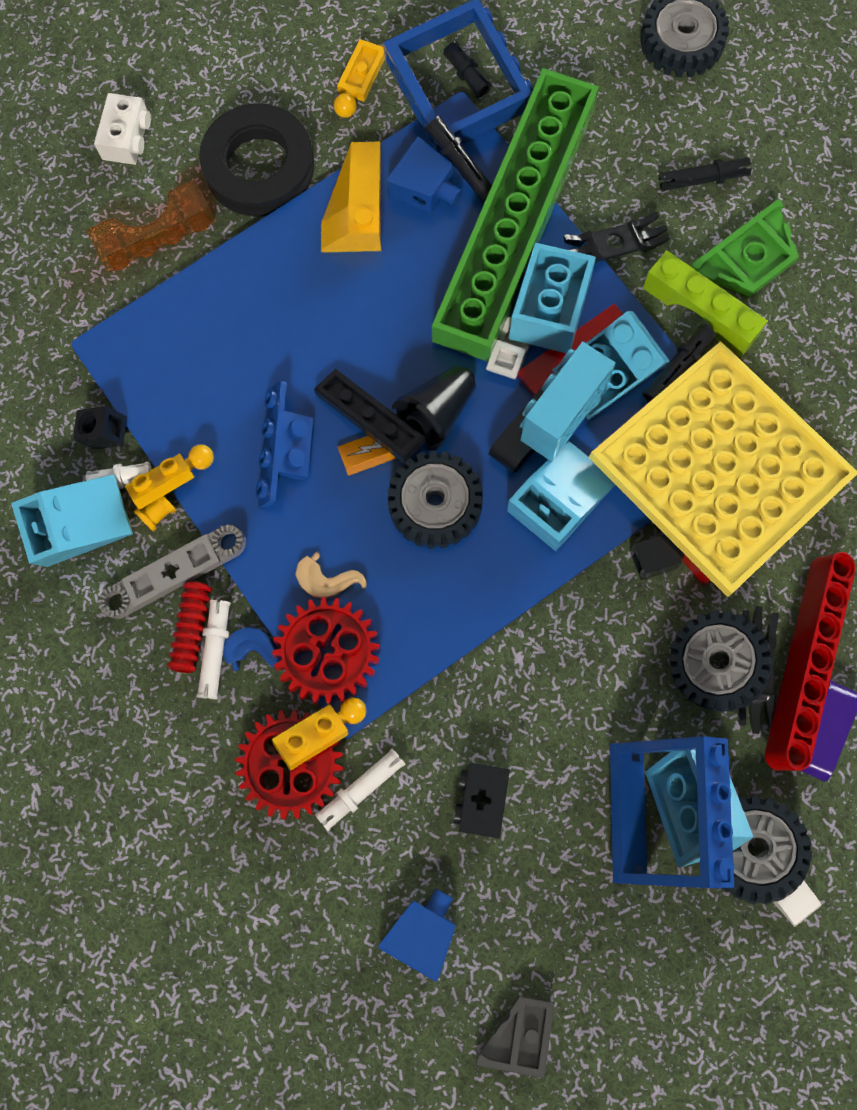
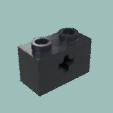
(494, 783)

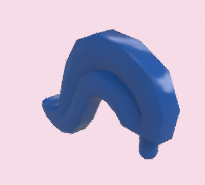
(247, 640)

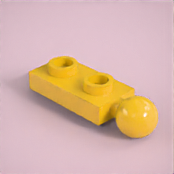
(358, 77)
(168, 476)
(318, 732)

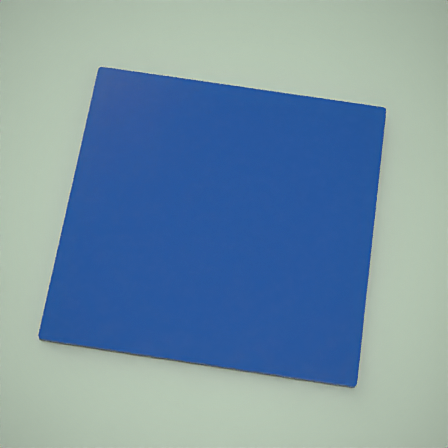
(274, 308)

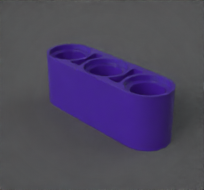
(833, 731)

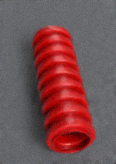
(189, 627)

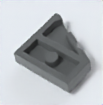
(520, 1039)

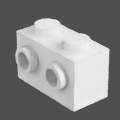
(122, 129)

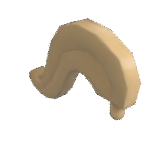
(318, 586)

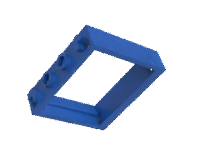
(437, 28)
(714, 813)

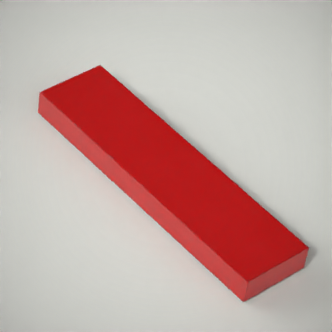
(537, 371)

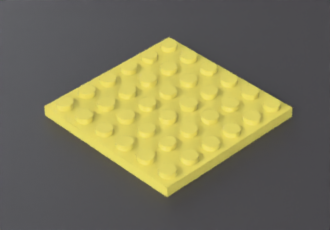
(723, 467)

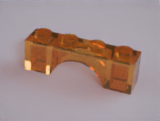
(121, 244)

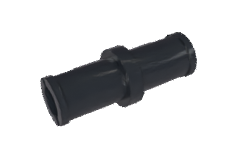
(467, 69)

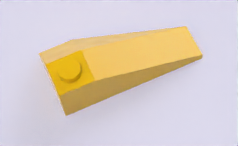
(354, 207)

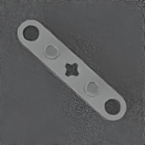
(151, 583)

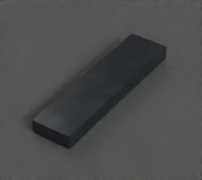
(370, 416)

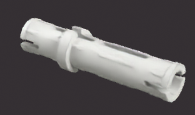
(213, 649)
(361, 788)

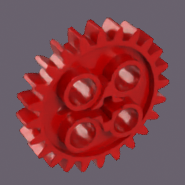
(353, 662)
(259, 762)

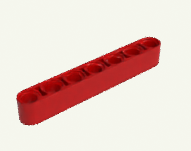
(810, 663)

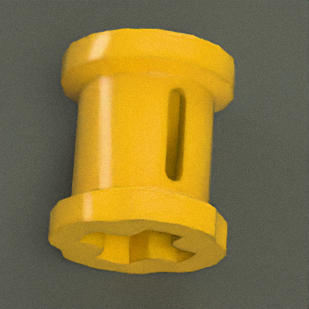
(155, 512)

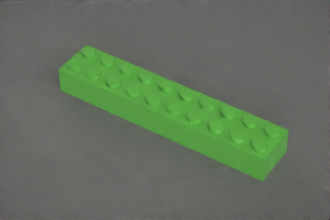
(514, 215)

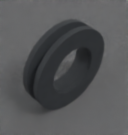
(241, 126)

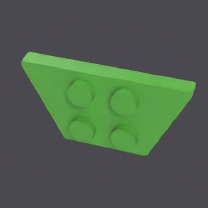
(751, 253)

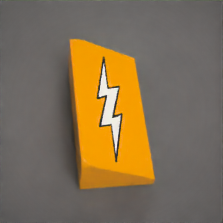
(363, 454)

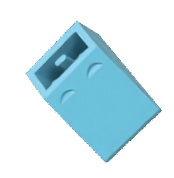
(635, 357)
(560, 496)
(71, 520)

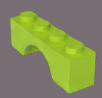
(680, 284)

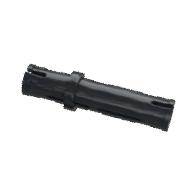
(459, 157)
(718, 172)
(701, 340)

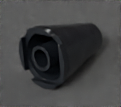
(437, 404)

